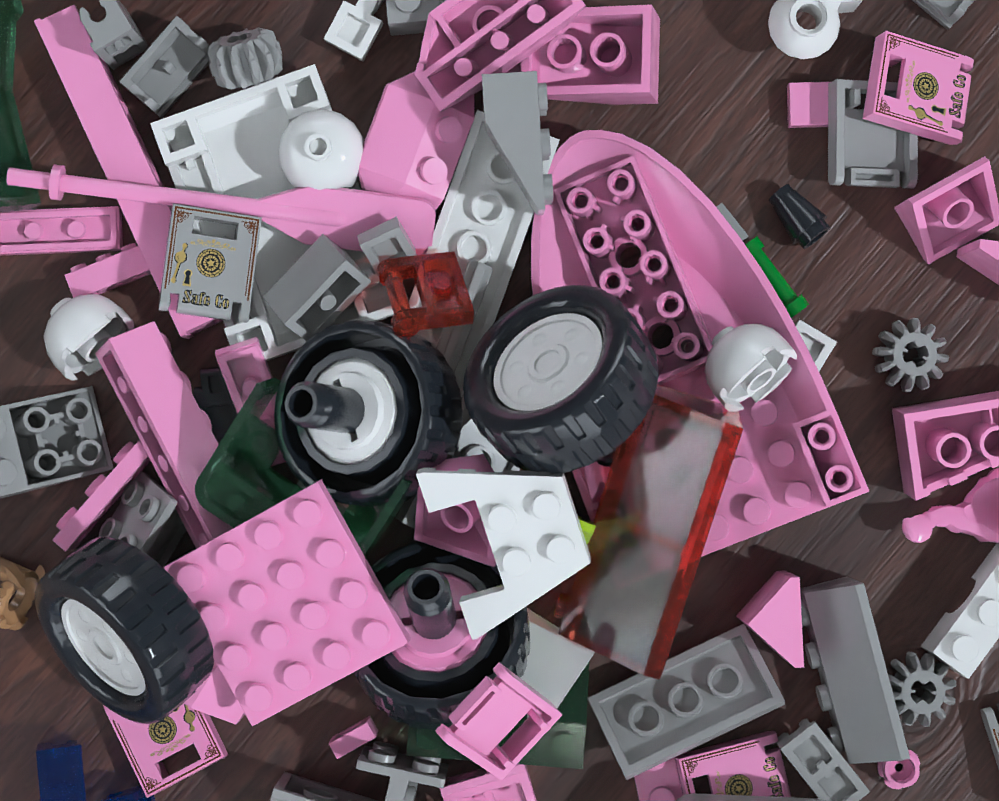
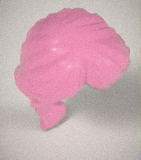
(974, 516)

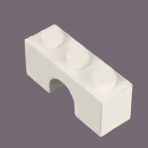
(971, 631)

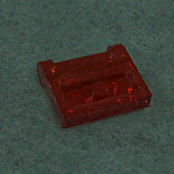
(440, 289)

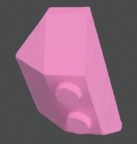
(484, 38)
(412, 143)

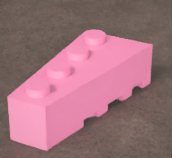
(946, 441)

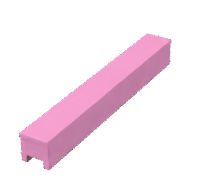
(114, 142)

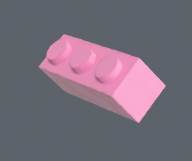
(108, 272)

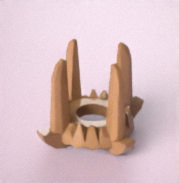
(25, 582)

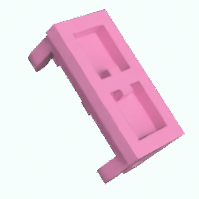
(484, 786)

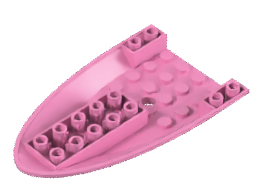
(697, 282)

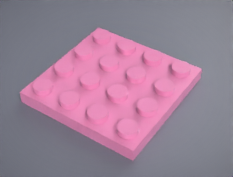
(289, 603)

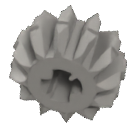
(245, 58)
(912, 338)
(927, 673)

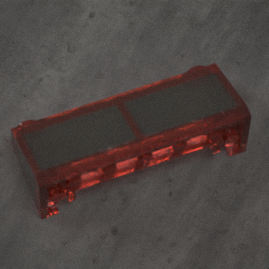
(651, 531)

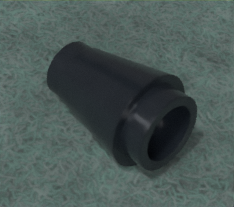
(799, 217)

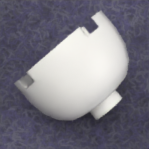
(321, 151)
(80, 329)
(747, 364)

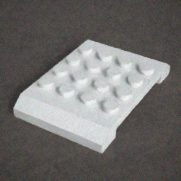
(233, 151)

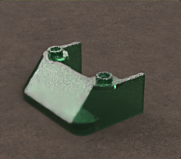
(243, 484)

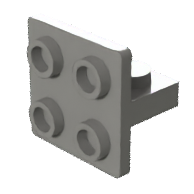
(146, 519)
(403, 770)

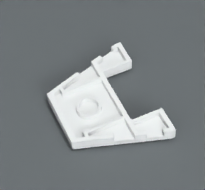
(528, 529)

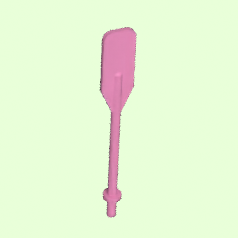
(296, 212)

